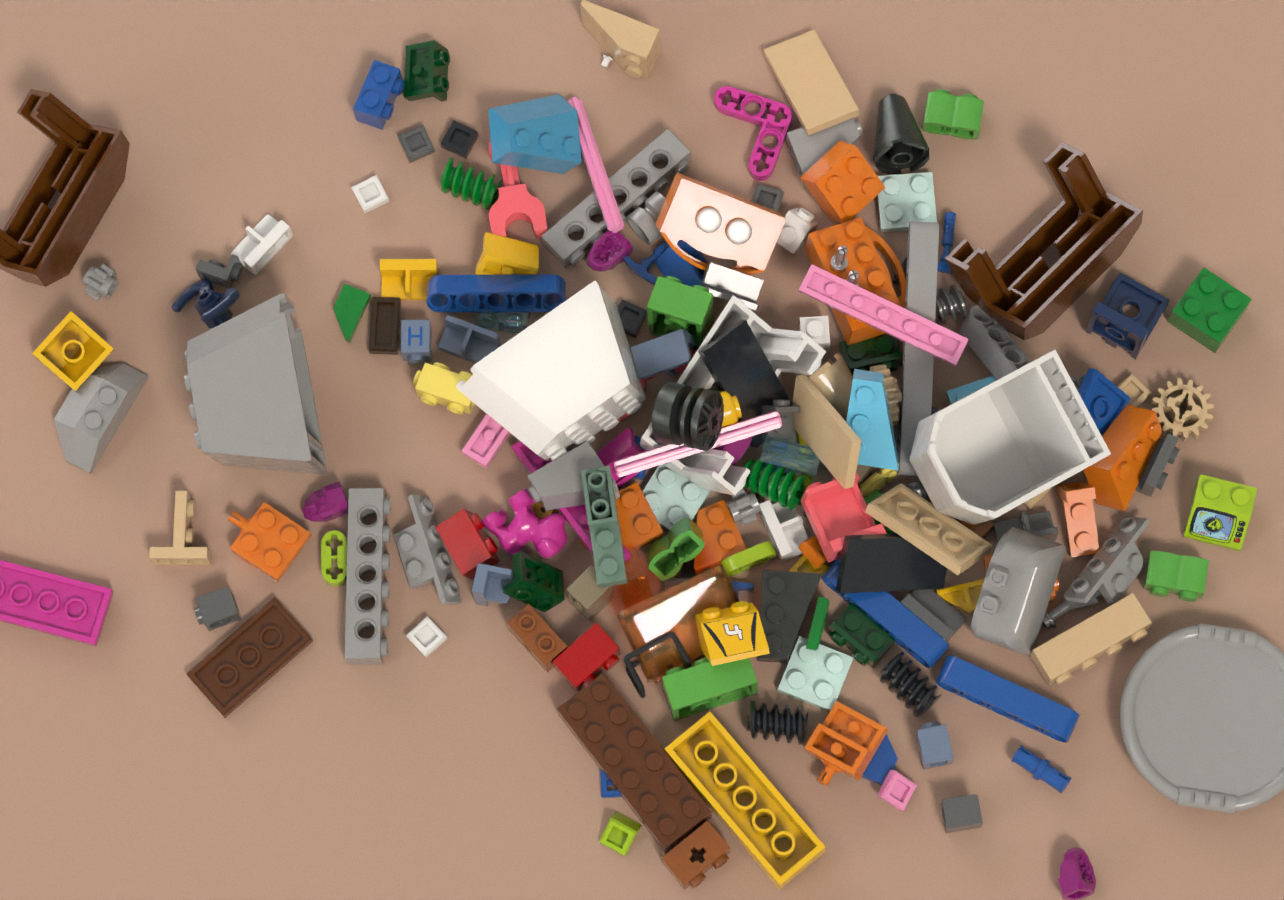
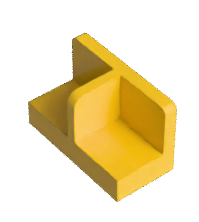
(507, 257)
(407, 277)

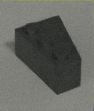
(783, 610)

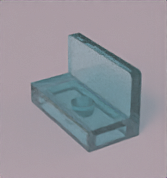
(790, 455)

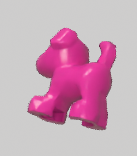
(546, 534)

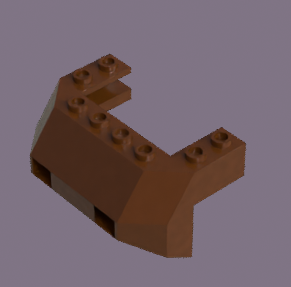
(66, 193)
(1045, 273)

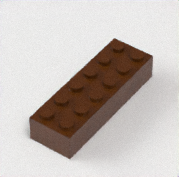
(634, 763)

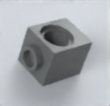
(217, 609)

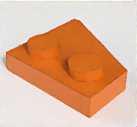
(719, 535)

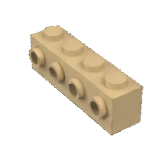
(1091, 639)

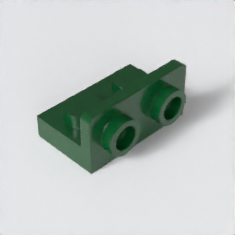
(426, 71)
(872, 352)
(535, 582)
(861, 636)

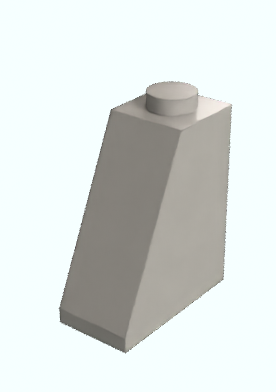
(809, 149)
(560, 481)

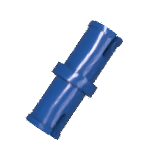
(1041, 769)

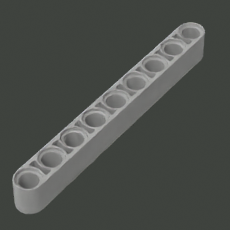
(917, 364)

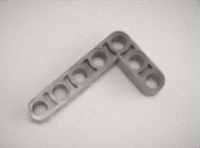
(995, 345)

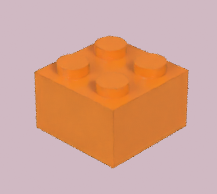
(842, 182)

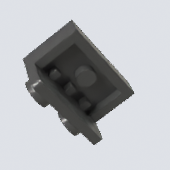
(1153, 475)

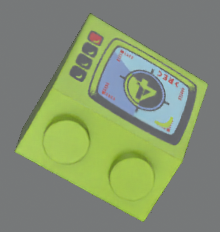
(1220, 512)

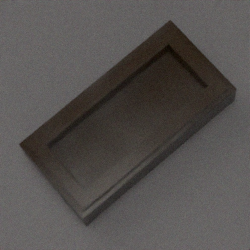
(385, 325)

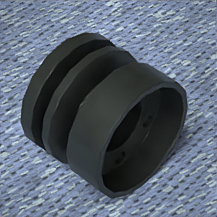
(687, 416)

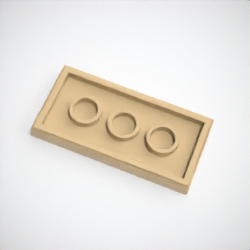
(811, 82)
(825, 431)
(929, 530)

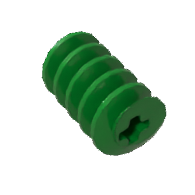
(469, 185)
(774, 483)

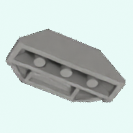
(95, 413)

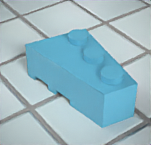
(872, 421)

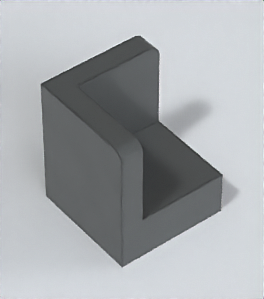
(961, 813)

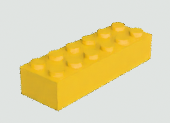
(745, 800)

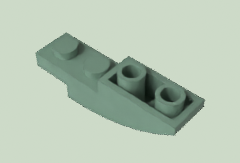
(604, 526)

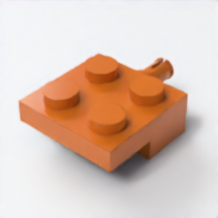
(636, 518)
(268, 540)
(845, 742)

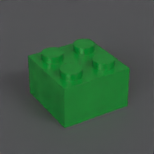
(1209, 310)

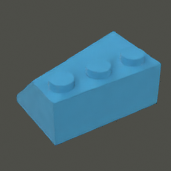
(536, 135)

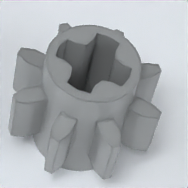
(100, 282)
(743, 507)

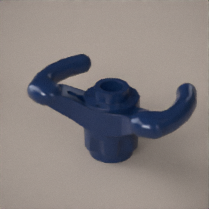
(211, 305)

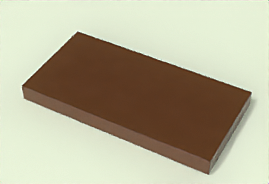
(249, 657)

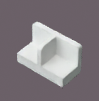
(262, 243)
(784, 529)

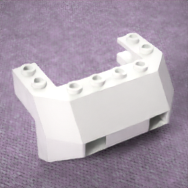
(785, 351)

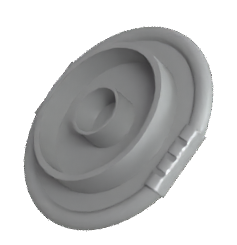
(1208, 718)

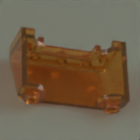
(674, 612)

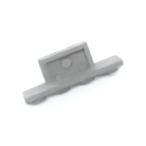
(425, 553)
(1113, 565)

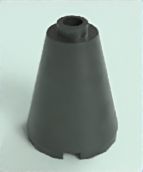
(898, 137)

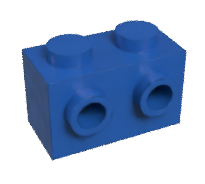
(378, 95)

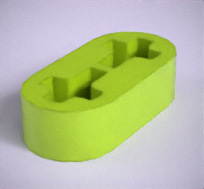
(328, 558)
(749, 558)

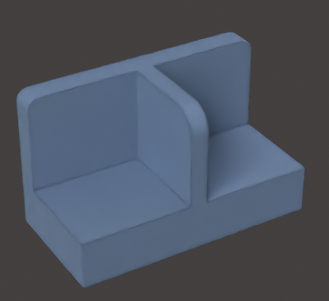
(467, 340)
(663, 354)
(489, 584)

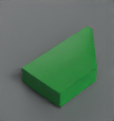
(350, 309)
(818, 623)

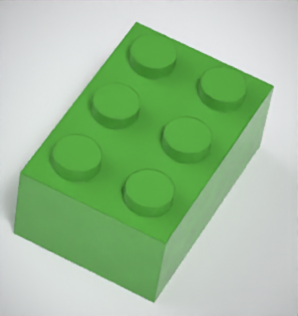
(680, 307)
(707, 686)

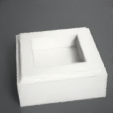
(370, 194)
(426, 637)

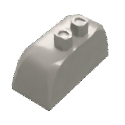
(1017, 590)

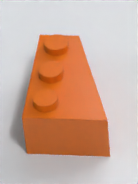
(1131, 444)

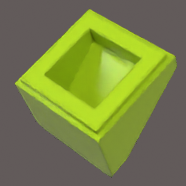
(620, 833)

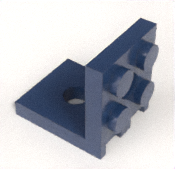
(1118, 329)

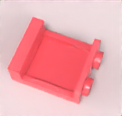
(837, 513)

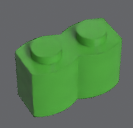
(953, 114)
(679, 546)
(1176, 575)

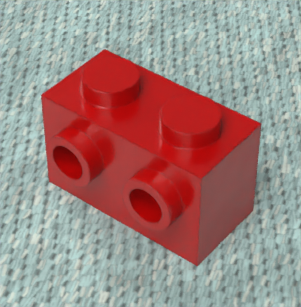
(467, 542)
(587, 658)

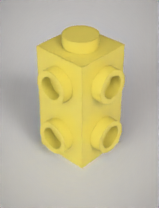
(438, 385)

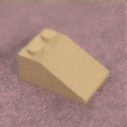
(626, 40)

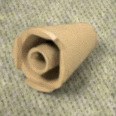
(835, 383)

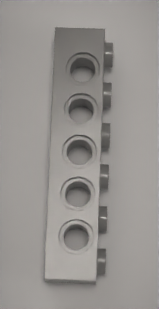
(663, 148)
(360, 504)

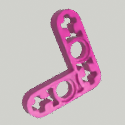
(768, 126)

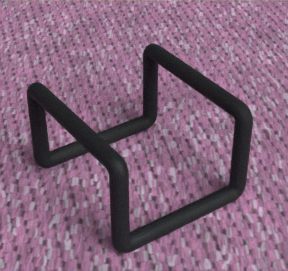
(630, 666)

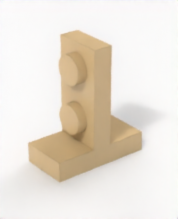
(182, 537)

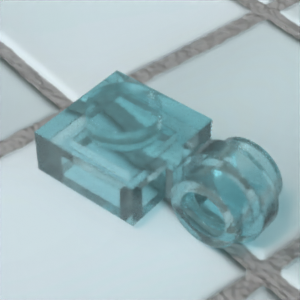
(507, 321)

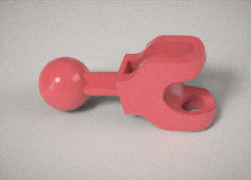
(515, 204)

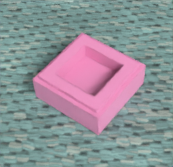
(896, 790)

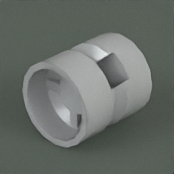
(644, 219)

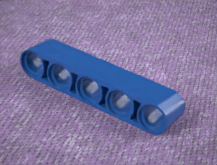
(495, 293)
(894, 619)
(1007, 699)

